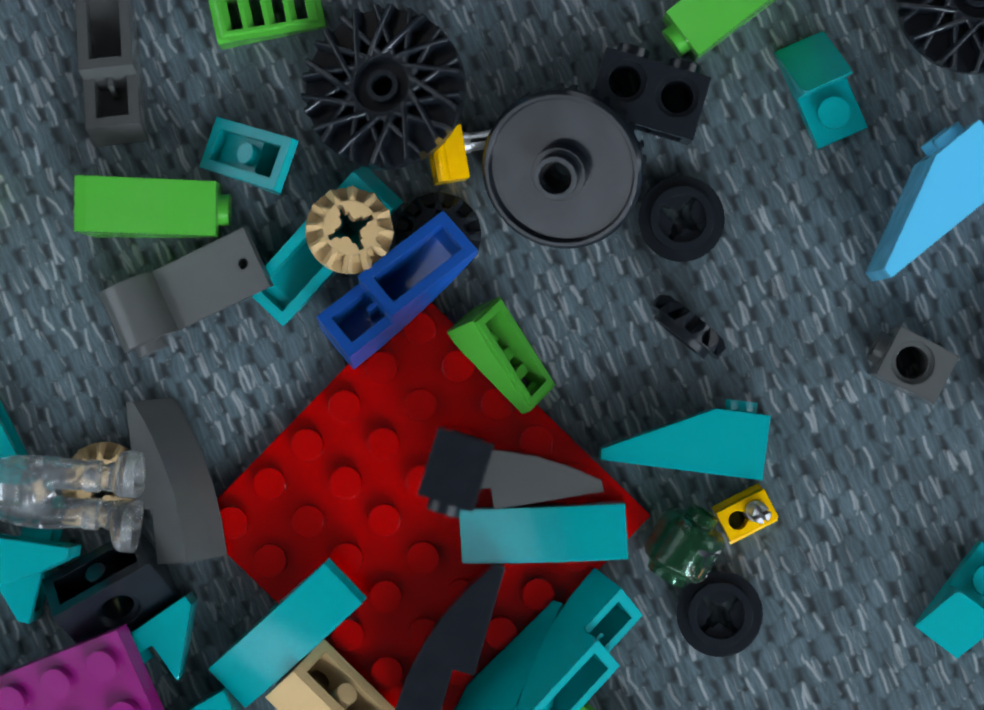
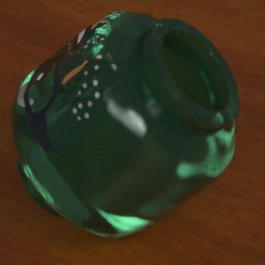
(684, 545)

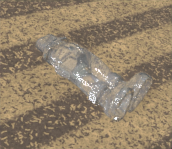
(31, 500)

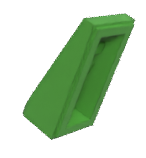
(250, 34)
(490, 341)

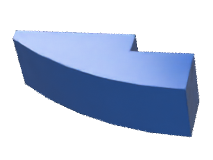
(396, 289)

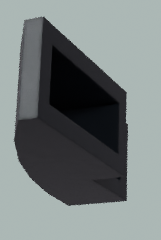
(452, 642)

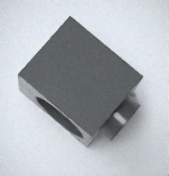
(934, 363)

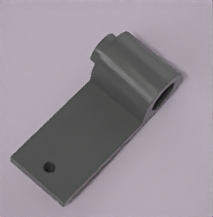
(184, 292)

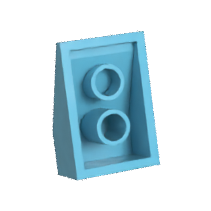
(935, 198)

